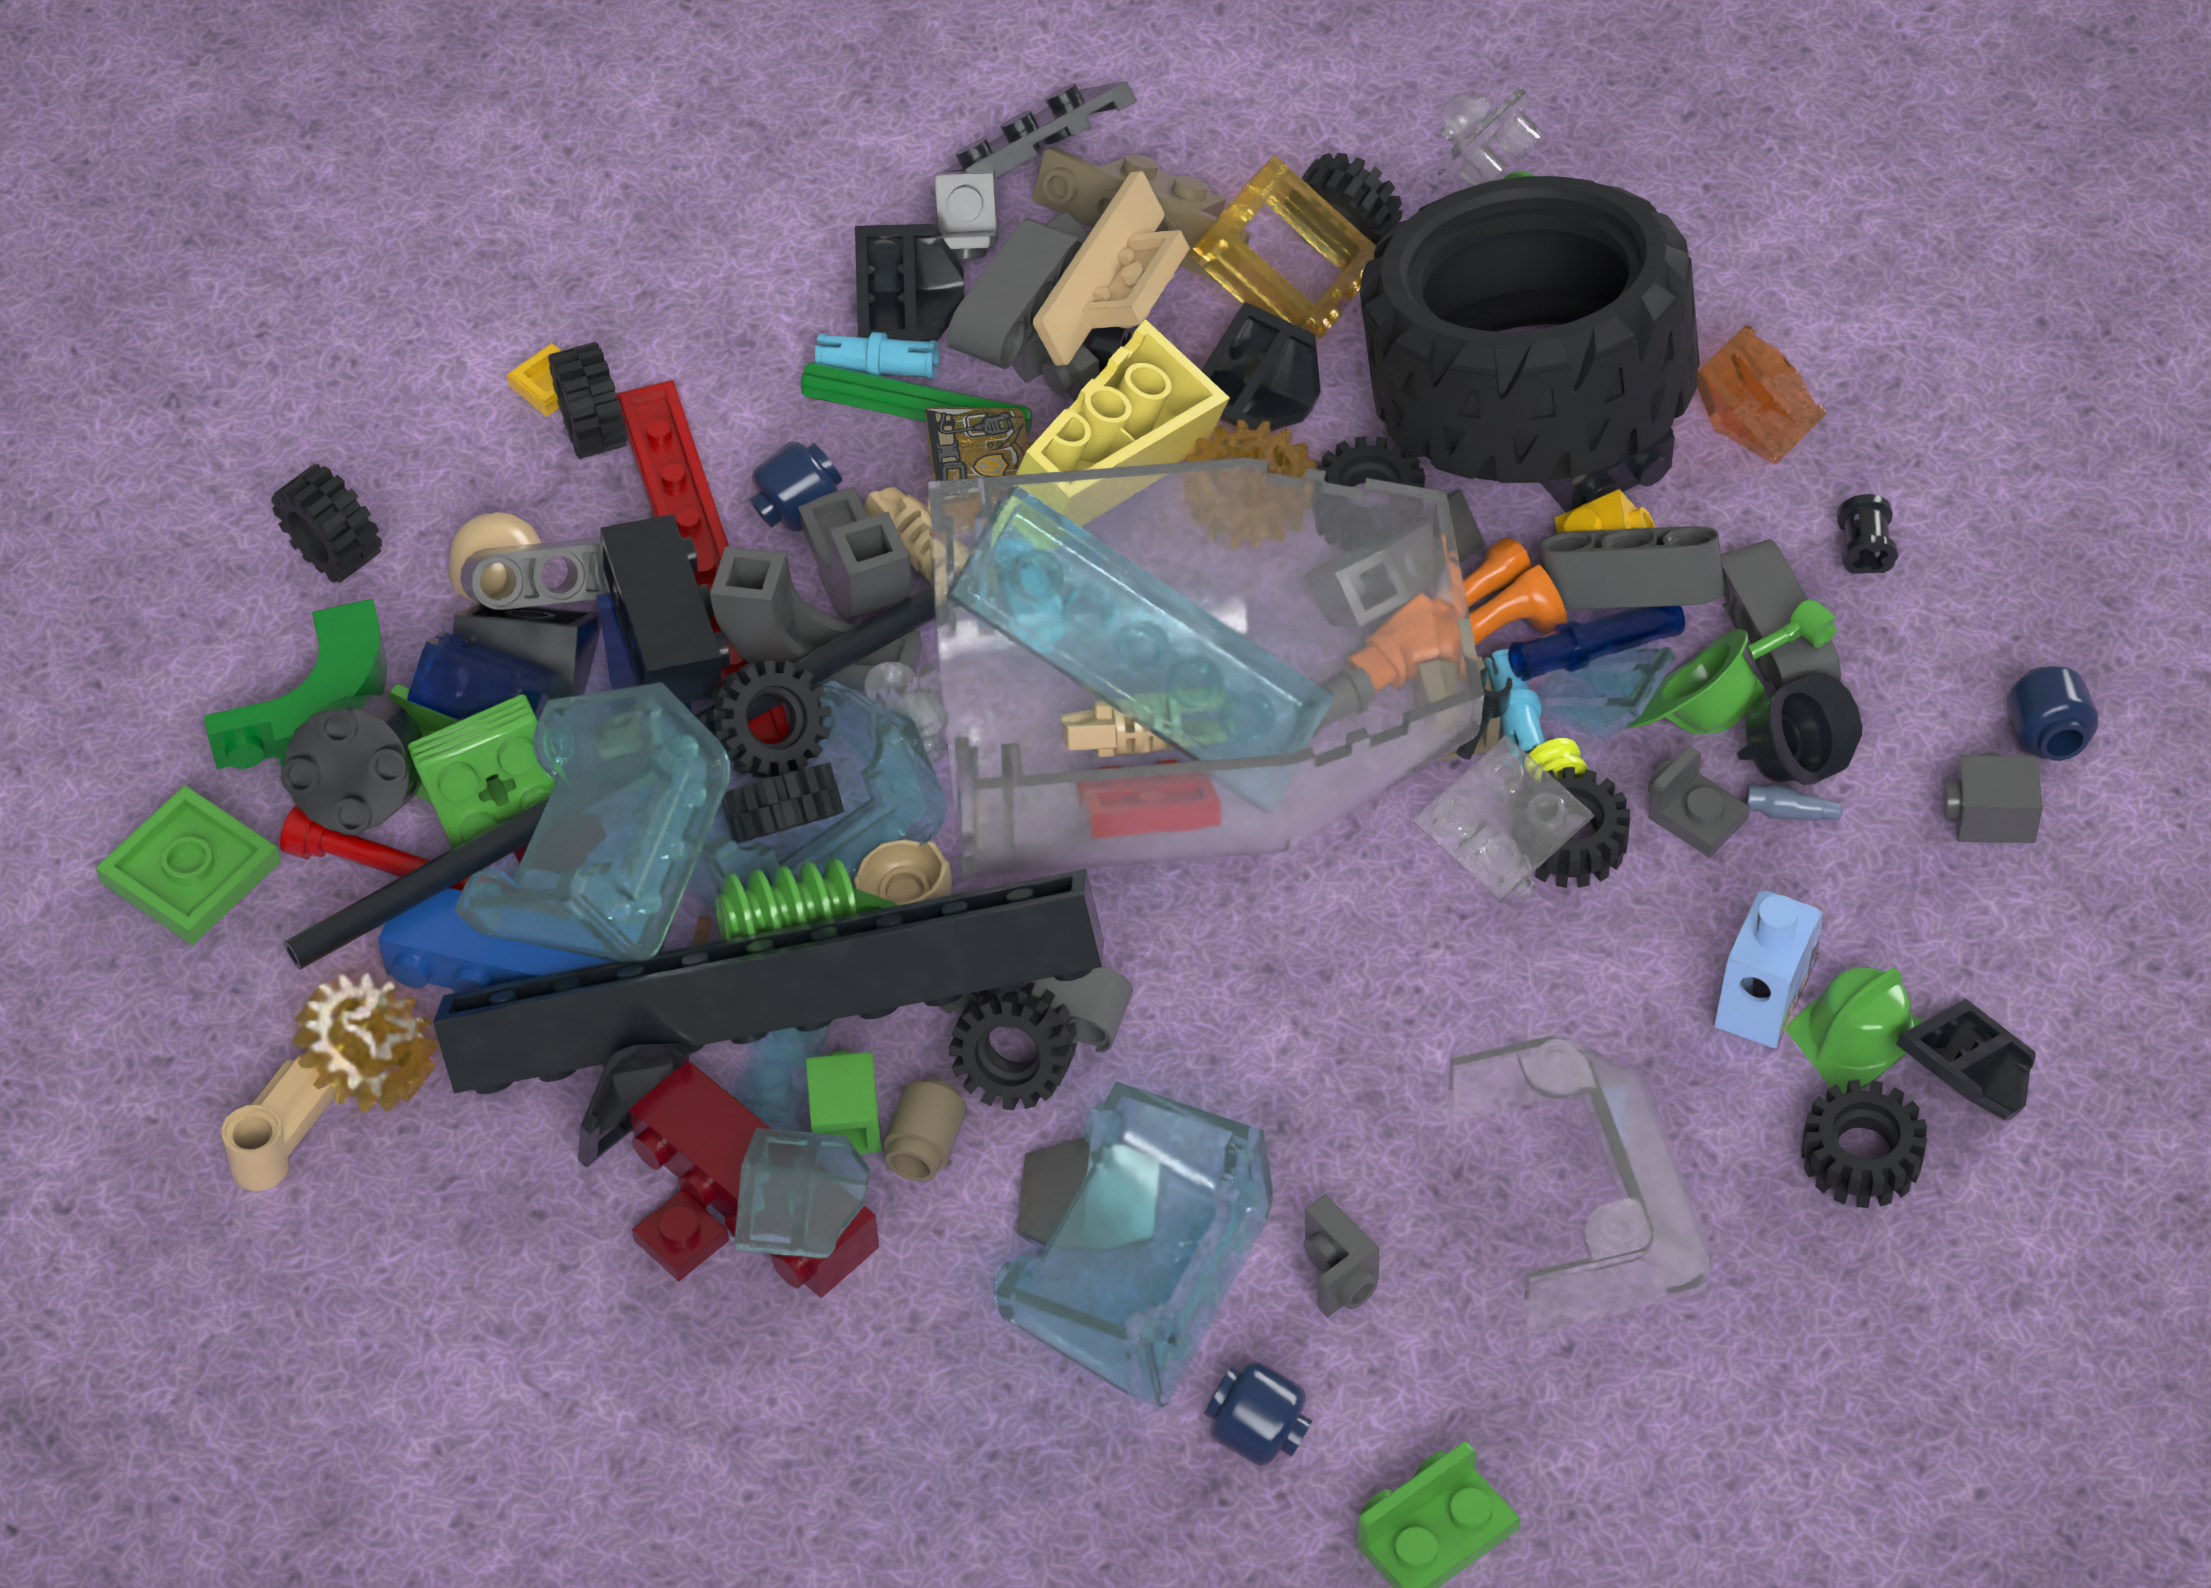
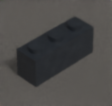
(662, 607)

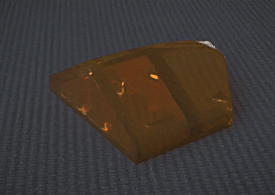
(1757, 396)

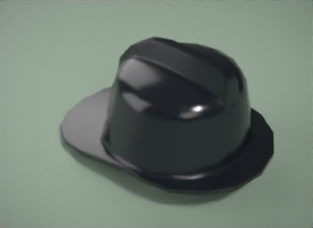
(1803, 731)

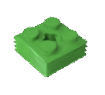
(468, 752)

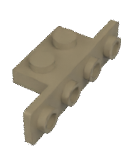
(1087, 189)

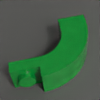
(347, 664)

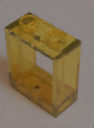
(1256, 281)

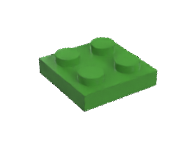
(188, 864)

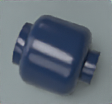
(790, 480)
(2052, 713)
(1258, 1413)

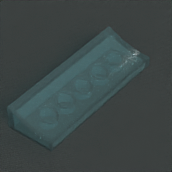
(1132, 638)

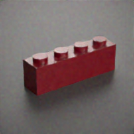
(703, 1140)

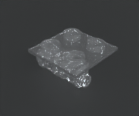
(1503, 820)

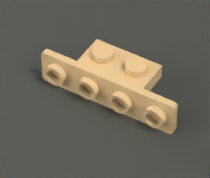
(1113, 273)

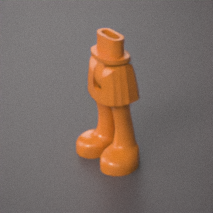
(1523, 590)

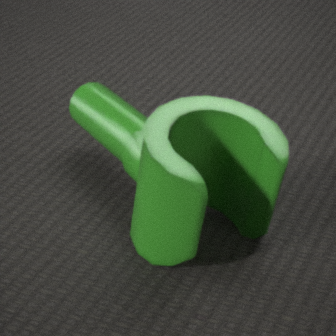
(1808, 620)

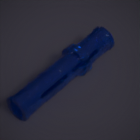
(1575, 644)

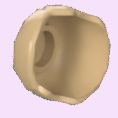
(487, 532)
(905, 872)

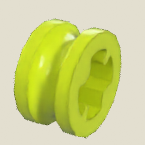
(1559, 754)

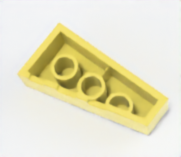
(1135, 412)

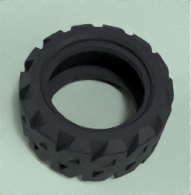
(1545, 397)

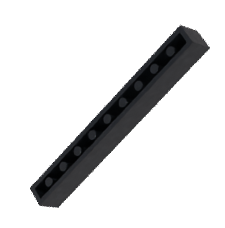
(773, 981)

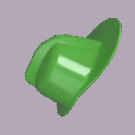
(1709, 690)
(1855, 1026)

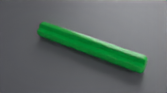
(889, 394)

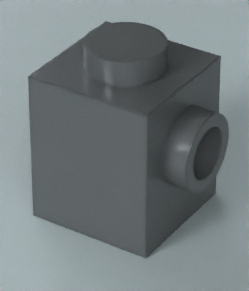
(1995, 799)

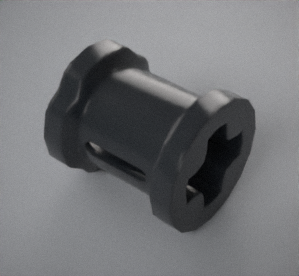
(1867, 534)

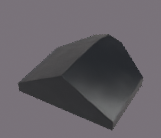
(905, 281)
(1265, 370)
(1974, 1057)
(624, 1081)

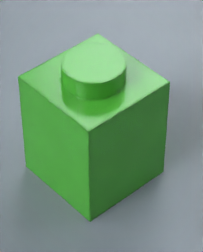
(845, 1098)

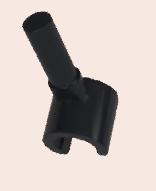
(1494, 706)

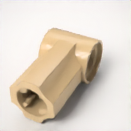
(266, 1133)

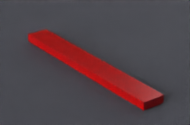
(679, 487)

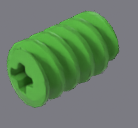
(785, 902)

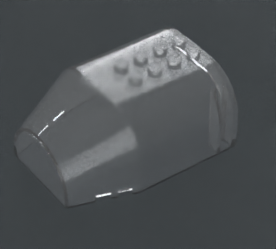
(1317, 573)

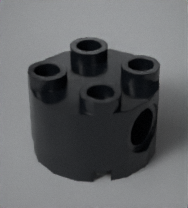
(353, 763)

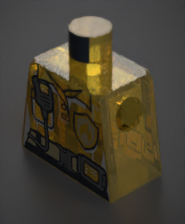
(975, 442)

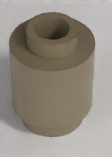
(924, 1129)

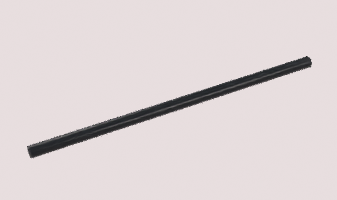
(518, 829)

